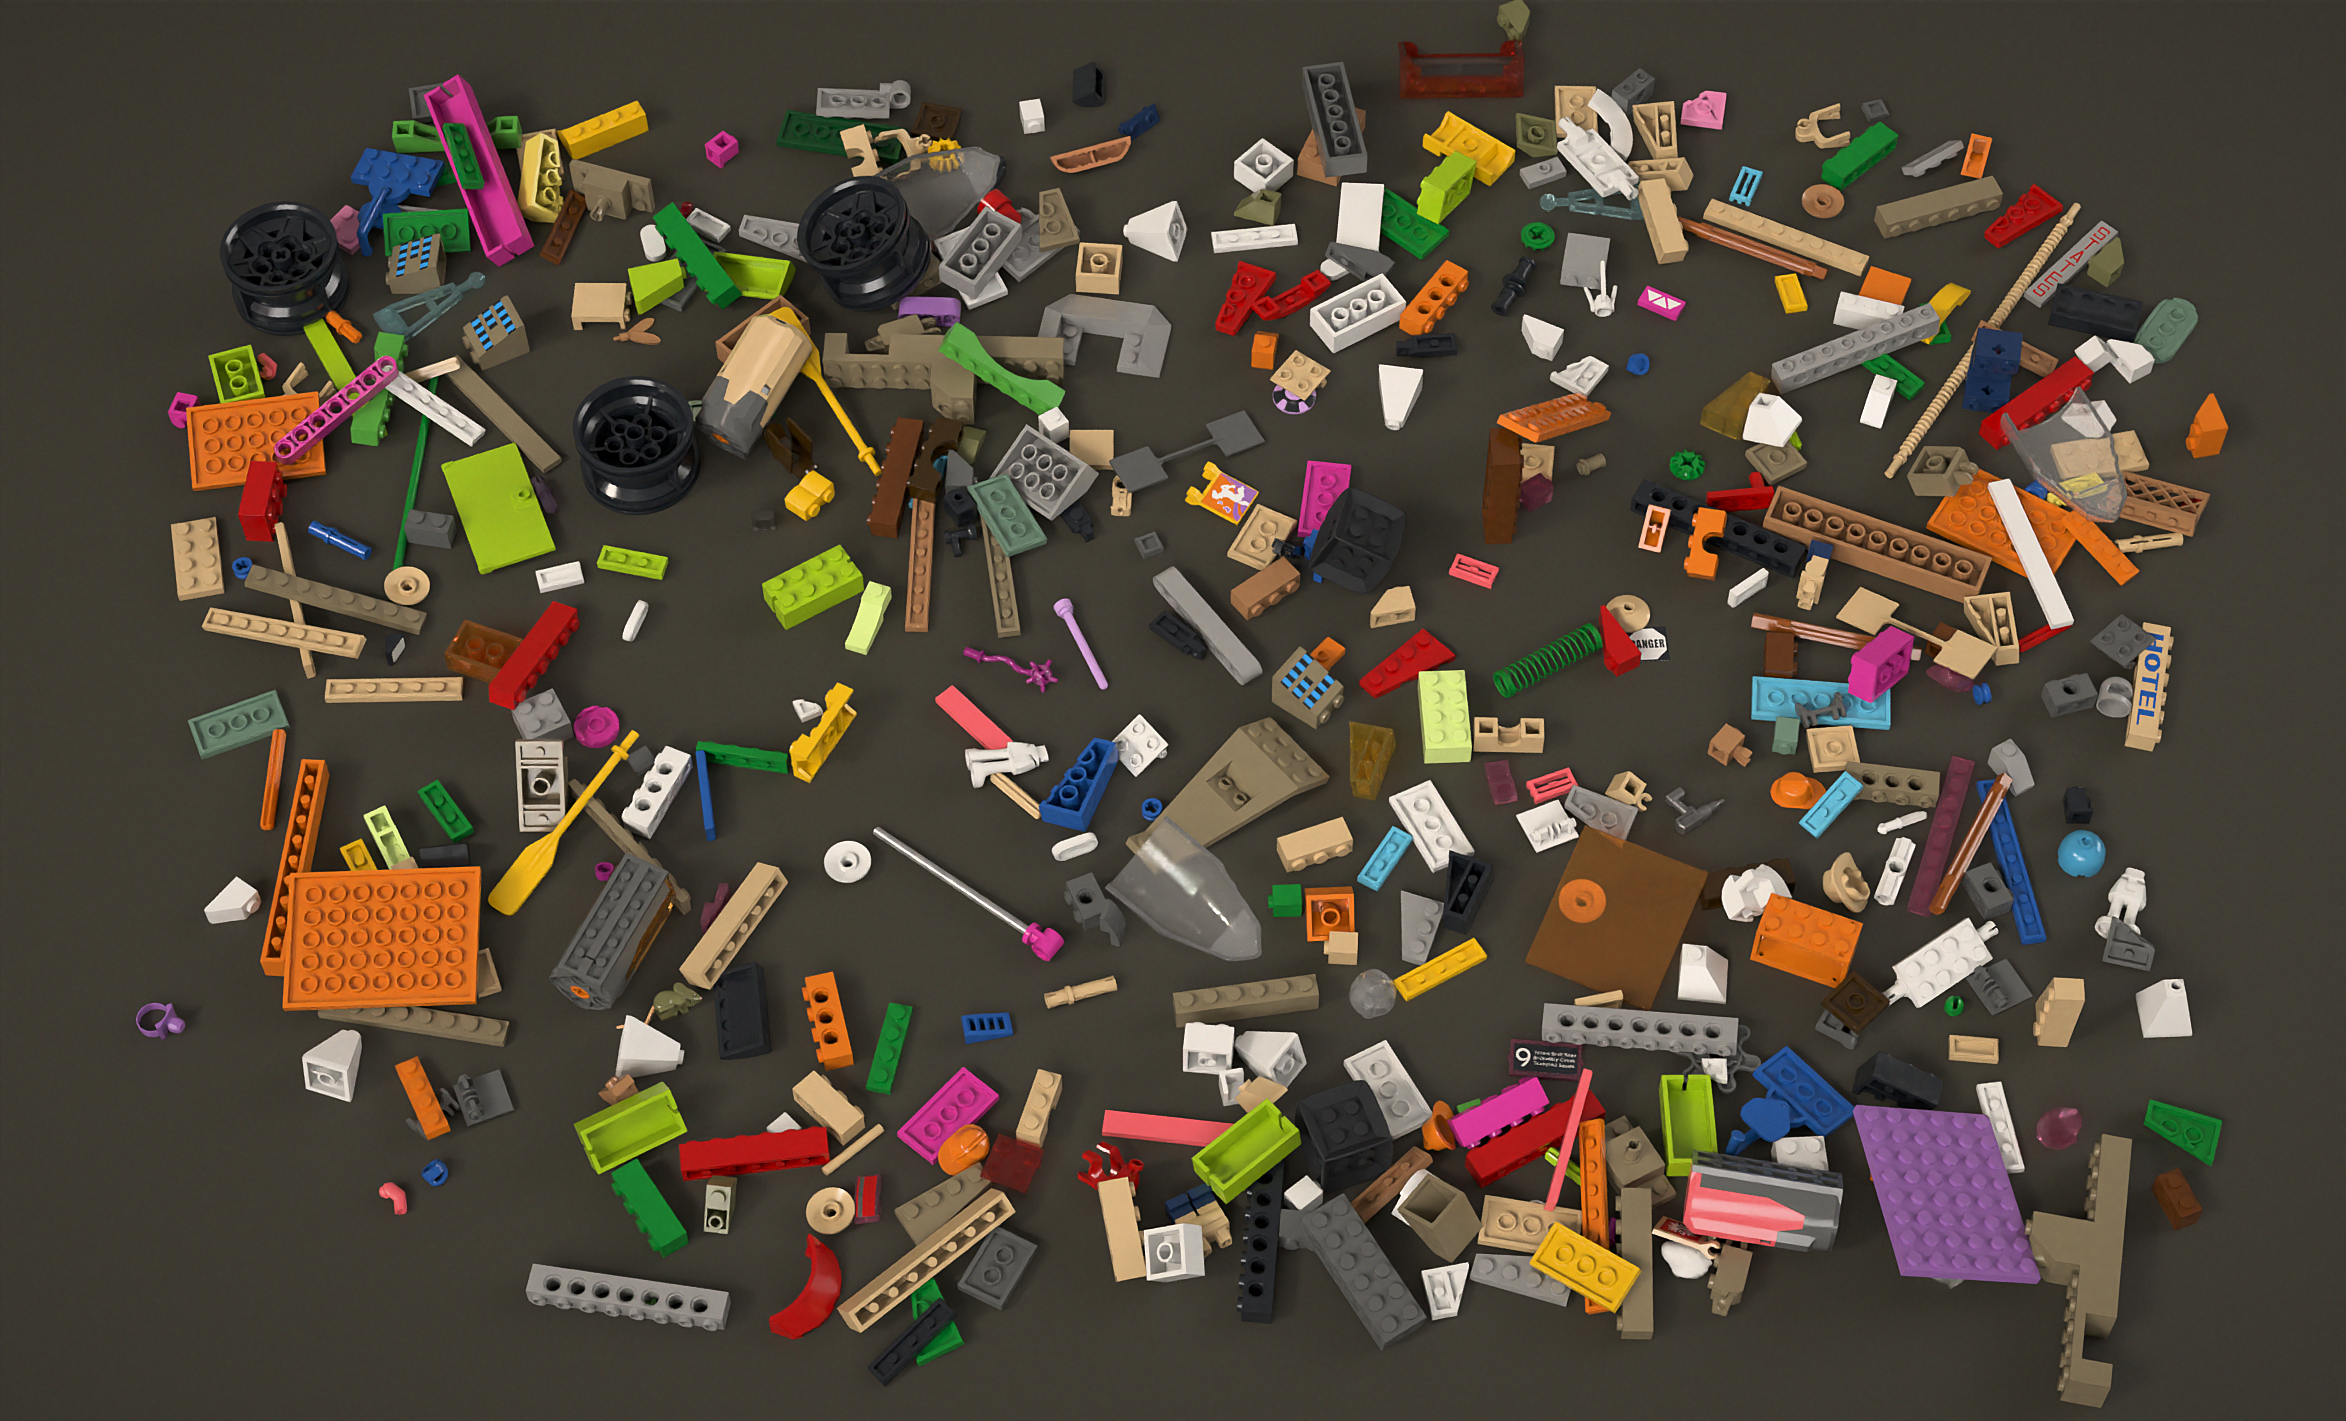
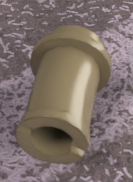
(1586, 466)

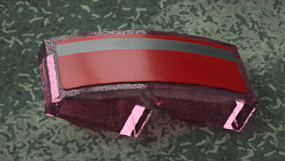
(867, 1198)

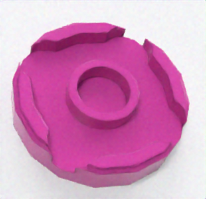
(596, 727)

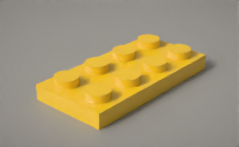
(1585, 1267)

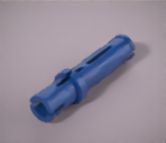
(332, 536)

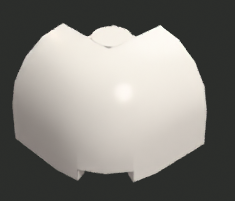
(1748, 894)

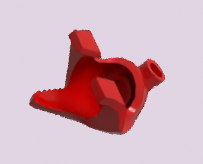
(1119, 1168)

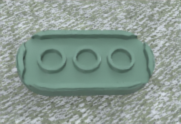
(2167, 328)

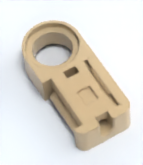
(1121, 500)

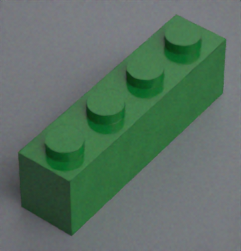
(1859, 156)
(650, 1208)

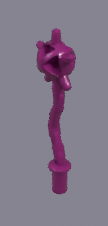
(1040, 674)

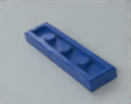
(706, 795)

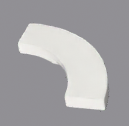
(1620, 127)

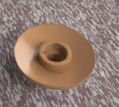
(1822, 201)

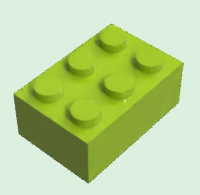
(1446, 187)
(237, 375)

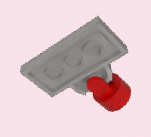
(1026, 255)

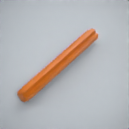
(273, 779)

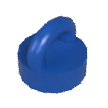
(1638, 364)
(2037, 490)
(433, 1170)

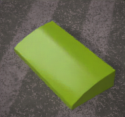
(757, 275)

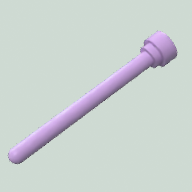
(1065, 610)

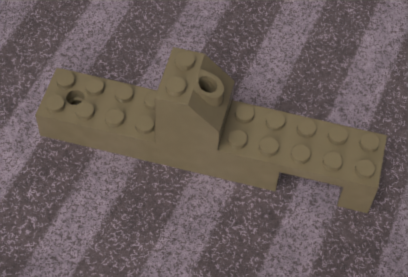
(919, 365)
(2088, 1261)

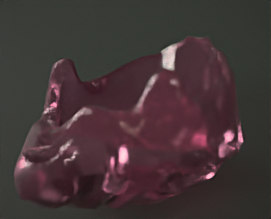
(1950, 679)
(2059, 1127)

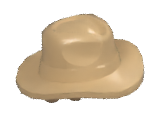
(1846, 884)

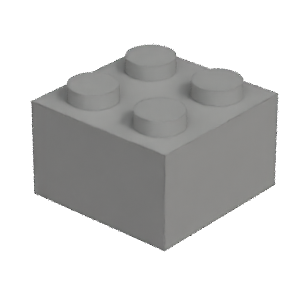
(542, 718)

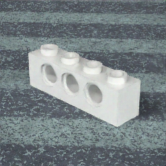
(645, 822)

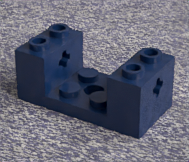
(1990, 369)

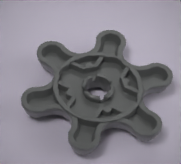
(1736, 1063)

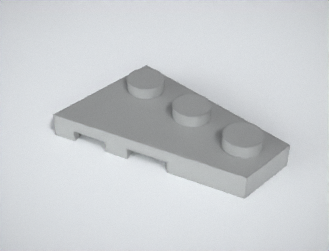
(1601, 812)
(1419, 926)

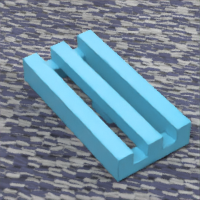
(1742, 198)

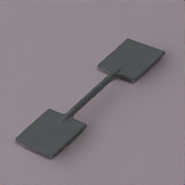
(1143, 469)

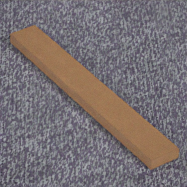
(920, 566)

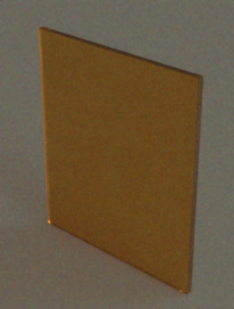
(1616, 917)

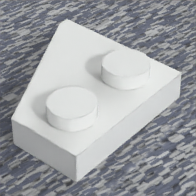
(1581, 376)
(1444, 1289)

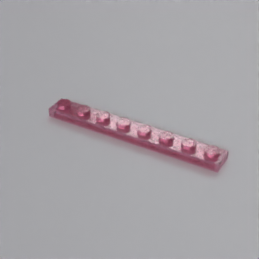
(1940, 836)

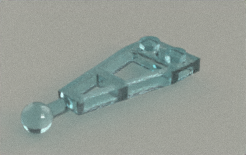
(1548, 202)
(391, 322)

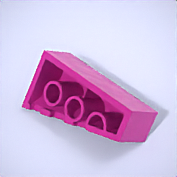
(1498, 1112)

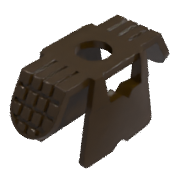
(783, 447)

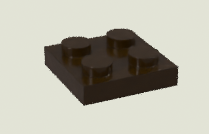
(937, 121)
(1855, 1003)

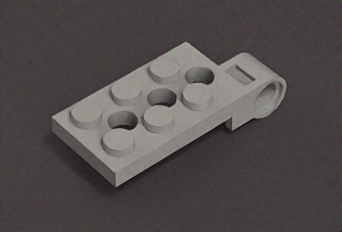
(863, 103)

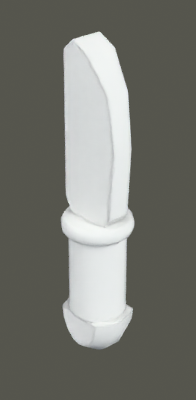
(1902, 821)

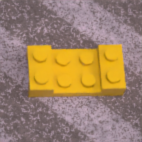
(1460, 136)
(812, 751)

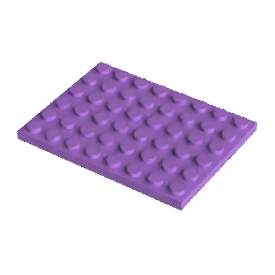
(1945, 1195)

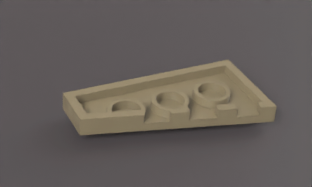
(942, 1203)

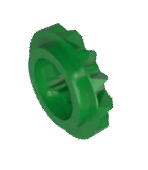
(1537, 229)
(1687, 472)

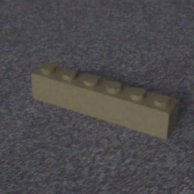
(1938, 207)
(1246, 1000)
(1636, 1248)

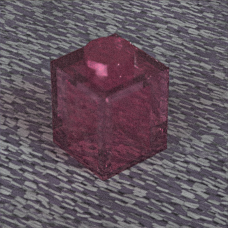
(1536, 492)

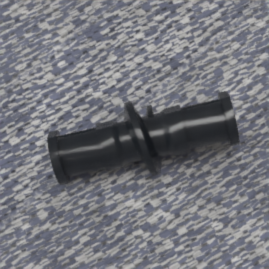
(1513, 286)

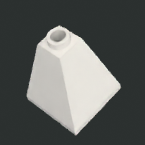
(1159, 231)
(1398, 393)
(2164, 1010)
(646, 1050)
(1272, 1055)
(334, 1065)

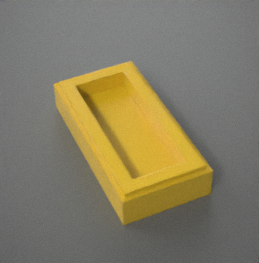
(1791, 293)

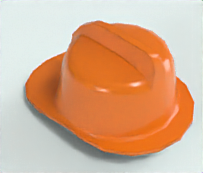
(1796, 791)
(1436, 1129)
(963, 1149)

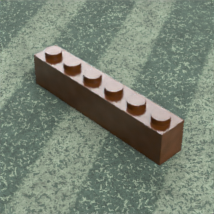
(892, 487)

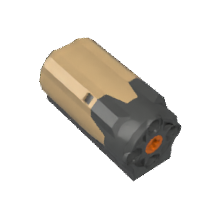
(752, 384)

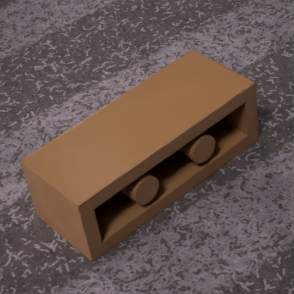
(1265, 588)

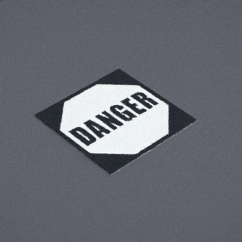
(1651, 643)

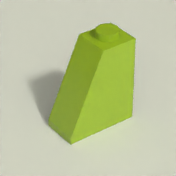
(655, 283)

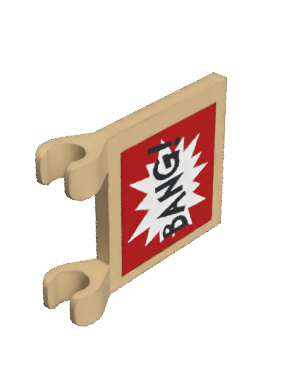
(1678, 1232)

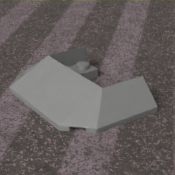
(1140, 325)

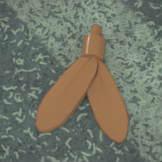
(638, 333)

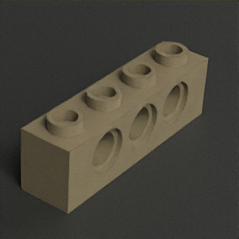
(1902, 781)

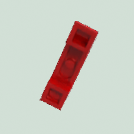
(1294, 299)

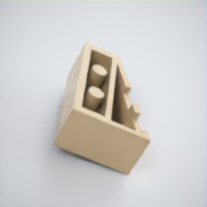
(1658, 128)
(1995, 624)

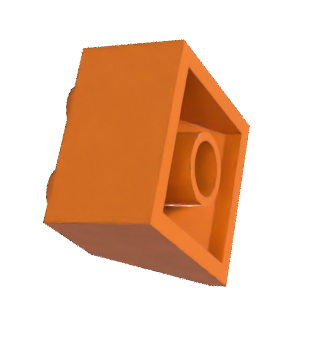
(2207, 430)
(1328, 911)

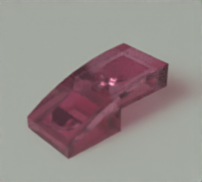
(1500, 782)
(712, 910)

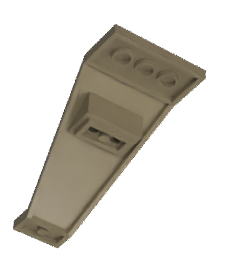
(1239, 783)

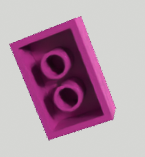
(1880, 664)

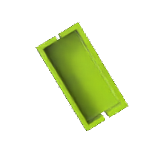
(813, 587)
(1686, 1120)
(630, 1127)
(1246, 1151)

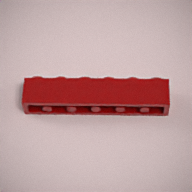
(2038, 401)
(533, 655)
(1526, 1141)
(754, 1153)

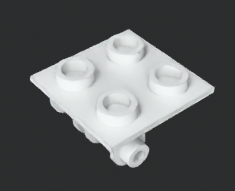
(1139, 745)
(1547, 826)

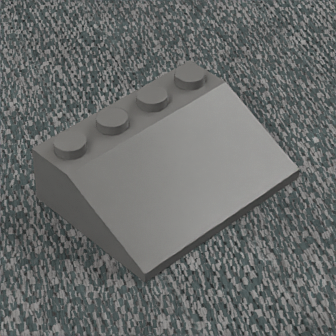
(1045, 473)

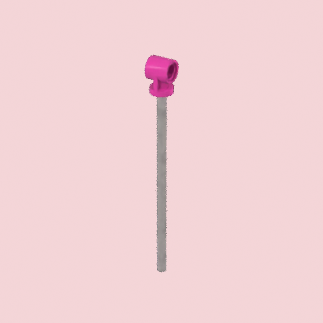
(1043, 944)

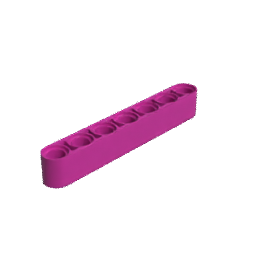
(331, 419)

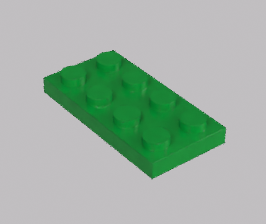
(410, 226)
(1408, 228)

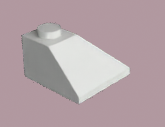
(1702, 975)

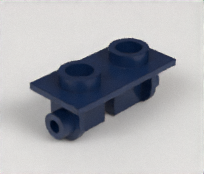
(1140, 122)

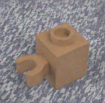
(1729, 745)

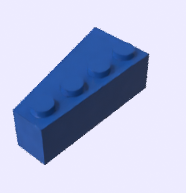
(1081, 790)

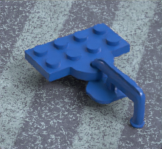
(391, 181)
(1793, 1099)

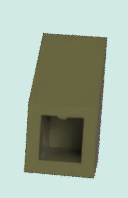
(1514, 19)
(1260, 206)
(2107, 264)
(719, 1204)

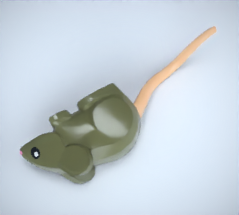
(670, 1002)

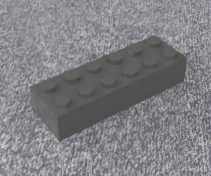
(1334, 119)
(1362, 1271)

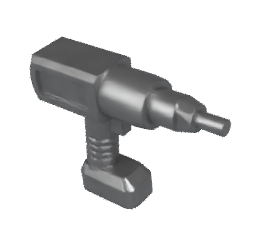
(1690, 817)

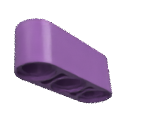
(943, 309)

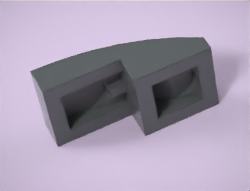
(1113, 922)

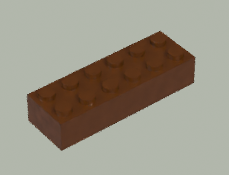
(1502, 486)

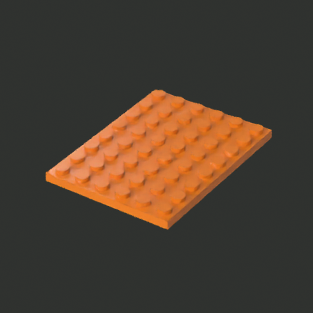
(382, 938)

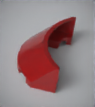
(817, 1298)

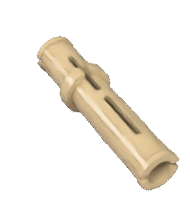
(2140, 543)
(1078, 992)

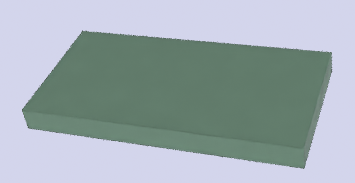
(1007, 515)
(238, 724)

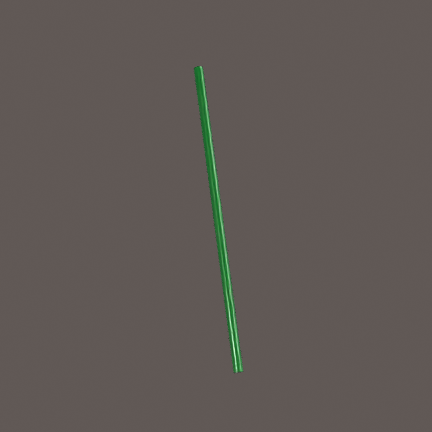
(414, 479)

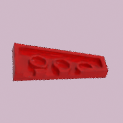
(2022, 217)
(1247, 287)
(1416, 655)

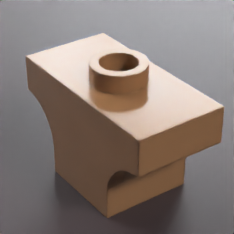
(618, 1089)

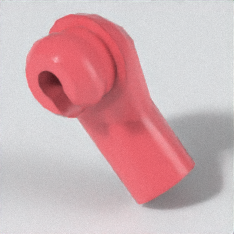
(269, 368)
(397, 1194)

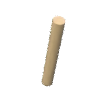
(852, 1149)

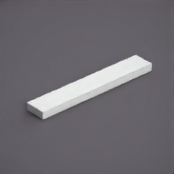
(435, 408)

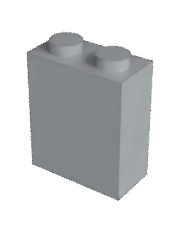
(1583, 260)

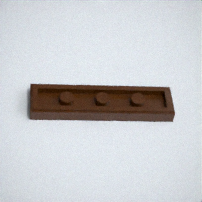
(563, 227)

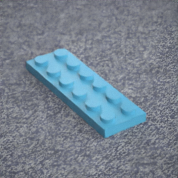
(1778, 697)

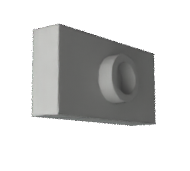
(1543, 172)

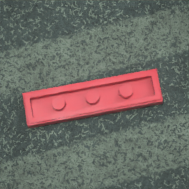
(972, 719)

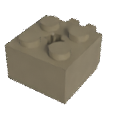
(1941, 471)

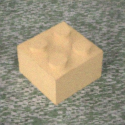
(1099, 268)

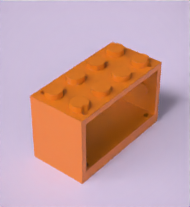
(1806, 940)

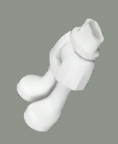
(1020, 759)
(2126, 893)

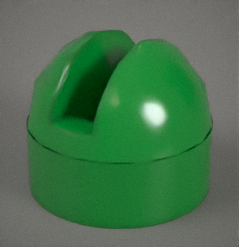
(1948, 1006)

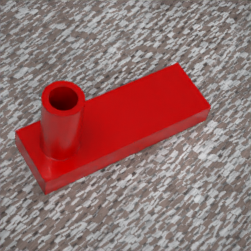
(1743, 499)

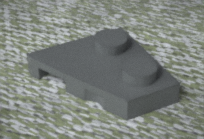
(2127, 947)

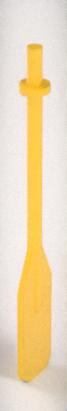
(813, 371)
(539, 856)

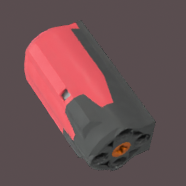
(1762, 1202)

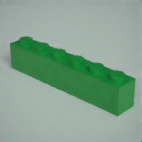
(697, 256)

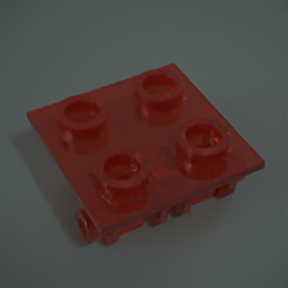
(1012, 1163)

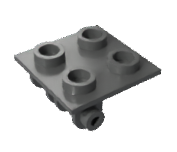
(2123, 641)
(1998, 986)
(482, 1097)

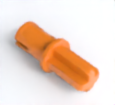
(343, 327)

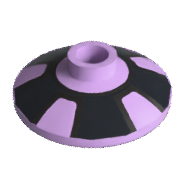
(1291, 403)

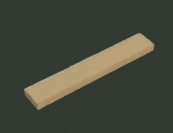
(394, 689)

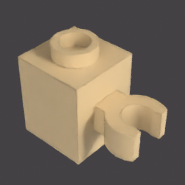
(1628, 790)

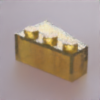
(1730, 409)
(1369, 758)

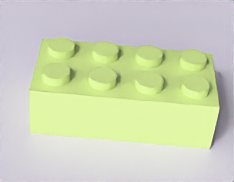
(1444, 716)

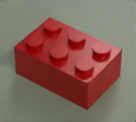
(262, 501)

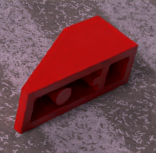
(1618, 649)

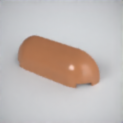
(1092, 155)

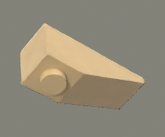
(1674, 170)

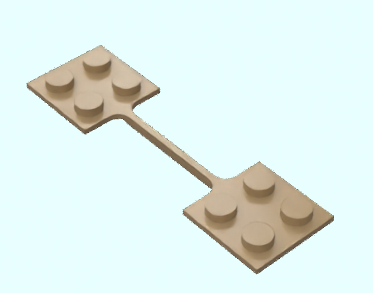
(1961, 653)

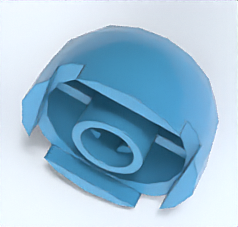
(2081, 853)

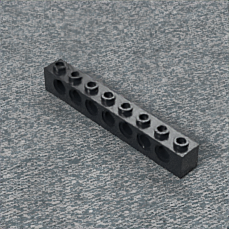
(1752, 544)
(1260, 1308)

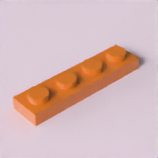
(2100, 547)
(422, 1098)

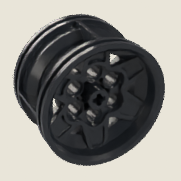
(864, 243)
(281, 253)
(641, 462)

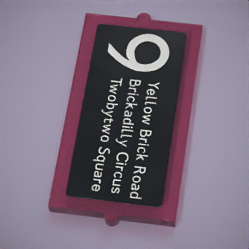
(1545, 1060)

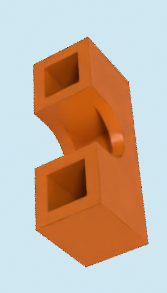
(1707, 524)

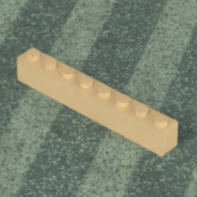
(926, 1260)

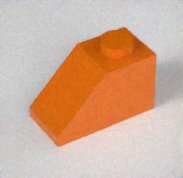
(1264, 349)

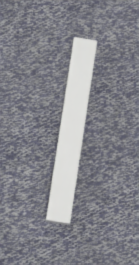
(2030, 554)

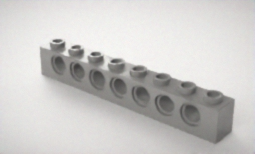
(1855, 348)
(1630, 1021)
(618, 1287)

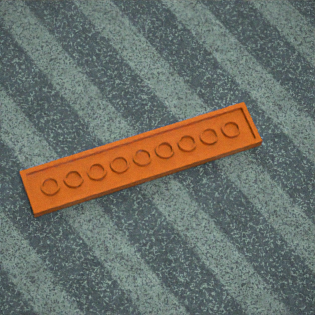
(1554, 417)

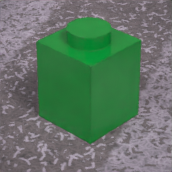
(1285, 900)

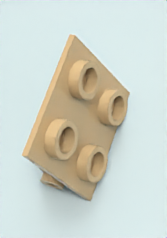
(1300, 375)

